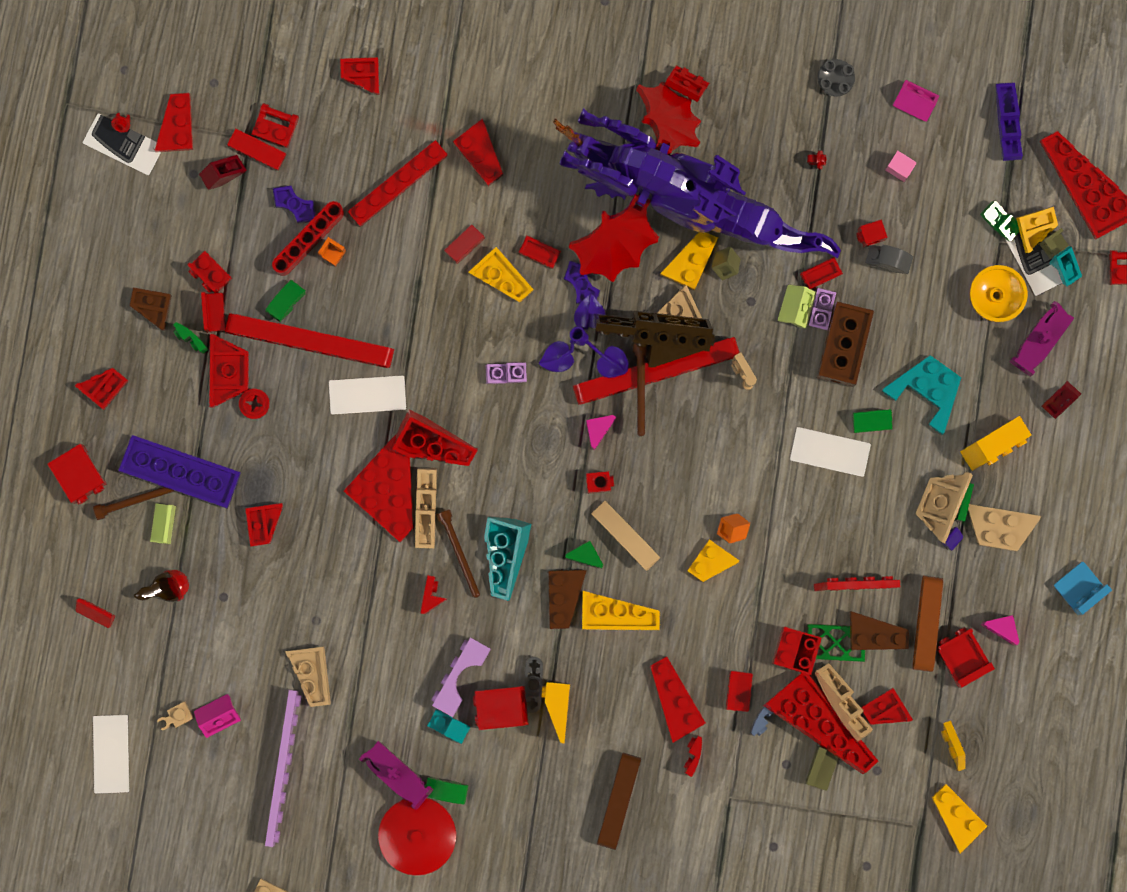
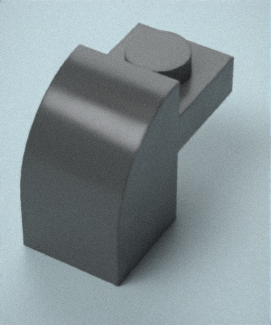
(890, 258)

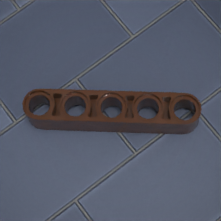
(619, 801)

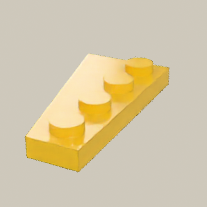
(613, 614)

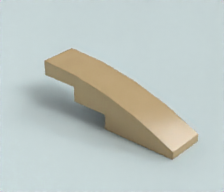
(426, 508)
(625, 535)
(844, 705)

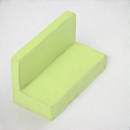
(797, 305)
(163, 523)

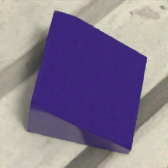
(953, 539)

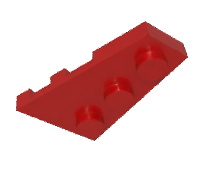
(177, 125)
(479, 152)

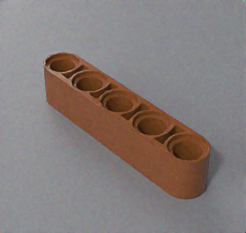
(927, 623)

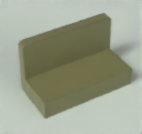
(821, 769)

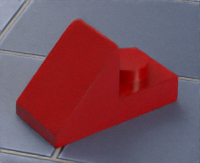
(429, 601)

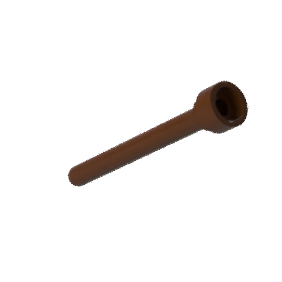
(640, 353)
(103, 510)
(445, 518)

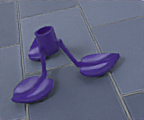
(558, 355)

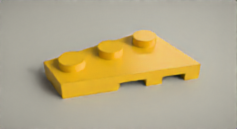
(691, 261)
(502, 275)
(959, 819)

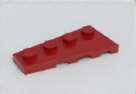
(852, 584)
(678, 707)

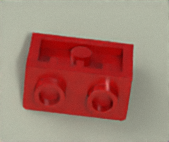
(210, 272)

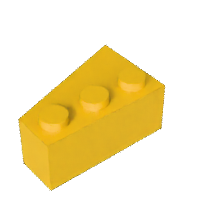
(996, 443)

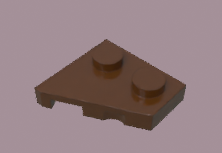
(151, 305)

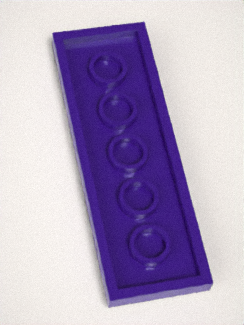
(179, 471)

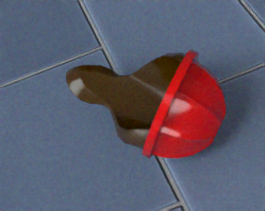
(167, 586)

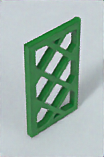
(826, 656)

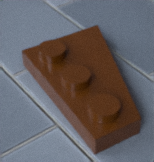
(563, 596)
(874, 634)

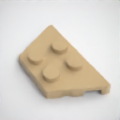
(942, 502)
(1001, 527)

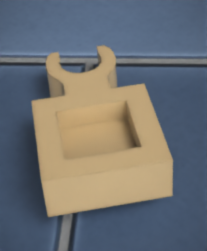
(177, 715)

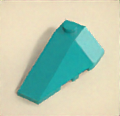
(506, 548)

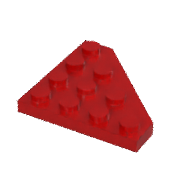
(385, 491)

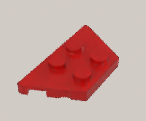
(227, 371)

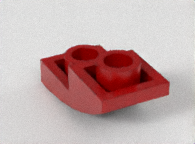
(695, 748)

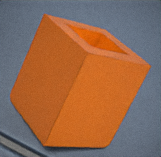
(331, 251)
(733, 528)

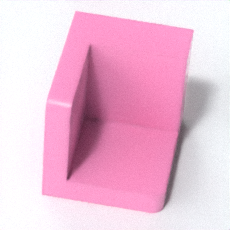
(901, 166)

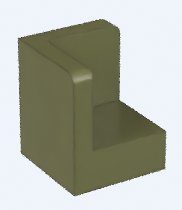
(1054, 244)
(726, 263)

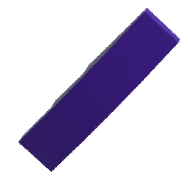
(1008, 121)

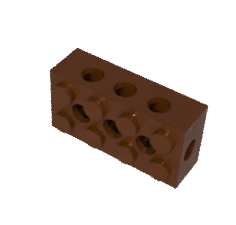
(857, 340)

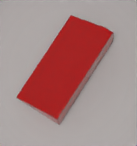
(464, 244)
(94, 612)

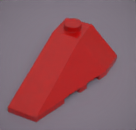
(427, 440)

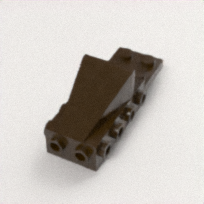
(667, 335)

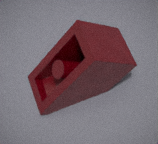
(222, 171)

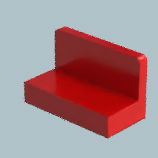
(213, 312)
(739, 691)

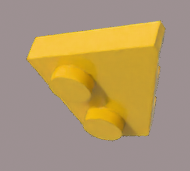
(1036, 226)
(711, 562)
(955, 747)

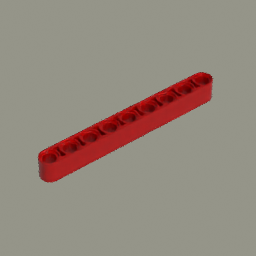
(309, 340)
(606, 387)

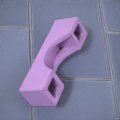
(448, 698)

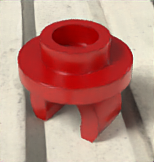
(120, 123)
(819, 159)

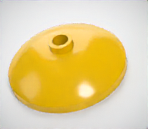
(1007, 284)

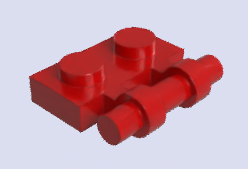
(687, 83)

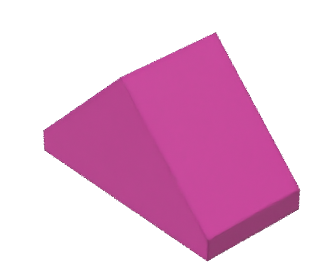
(598, 428)
(1004, 628)

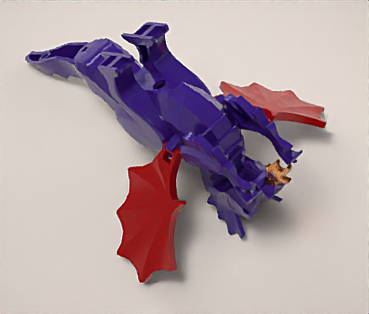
(676, 184)

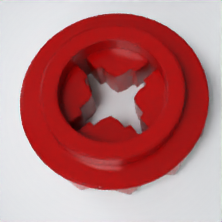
(249, 396)

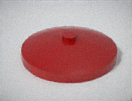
(417, 838)

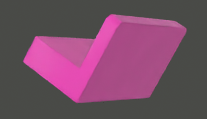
(916, 100)
(216, 716)

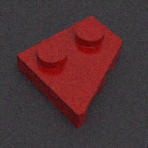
(361, 72)
(103, 387)
(262, 523)
(886, 709)

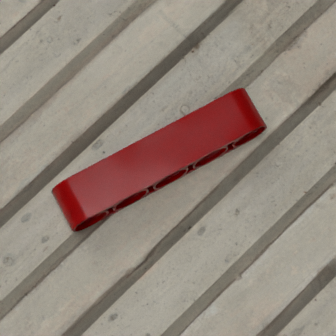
(310, 229)

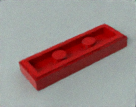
(256, 149)

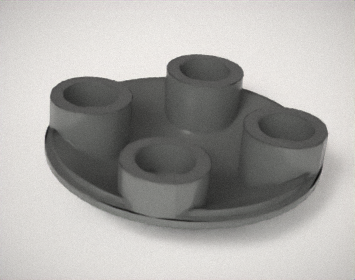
(836, 77)

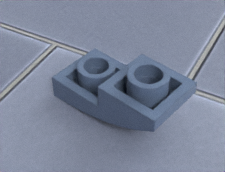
(760, 723)

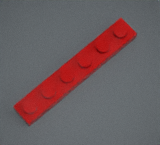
(397, 183)

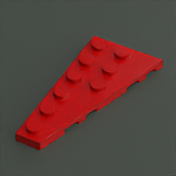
(1094, 193)
(809, 711)

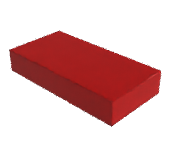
(539, 252)
(821, 273)

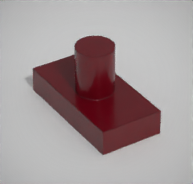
(1061, 399)

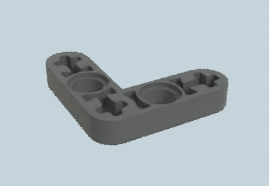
(536, 694)

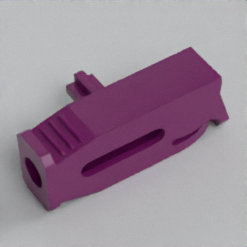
(1042, 339)
(396, 774)

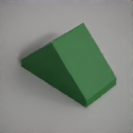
(585, 554)

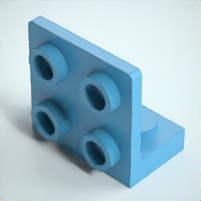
(1081, 588)

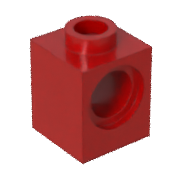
(871, 233)
(592, 488)

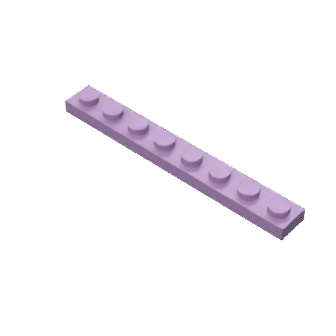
(281, 775)

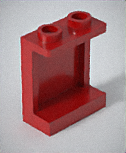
(77, 474)
(964, 657)
(501, 708)

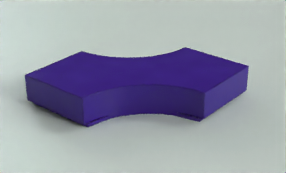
(287, 199)
(580, 282)

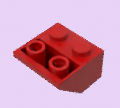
(796, 650)

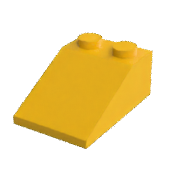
(556, 701)

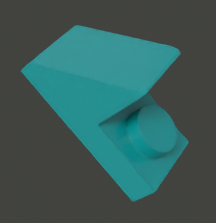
(1067, 266)
(449, 726)

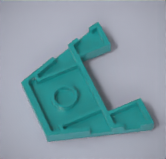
(932, 382)

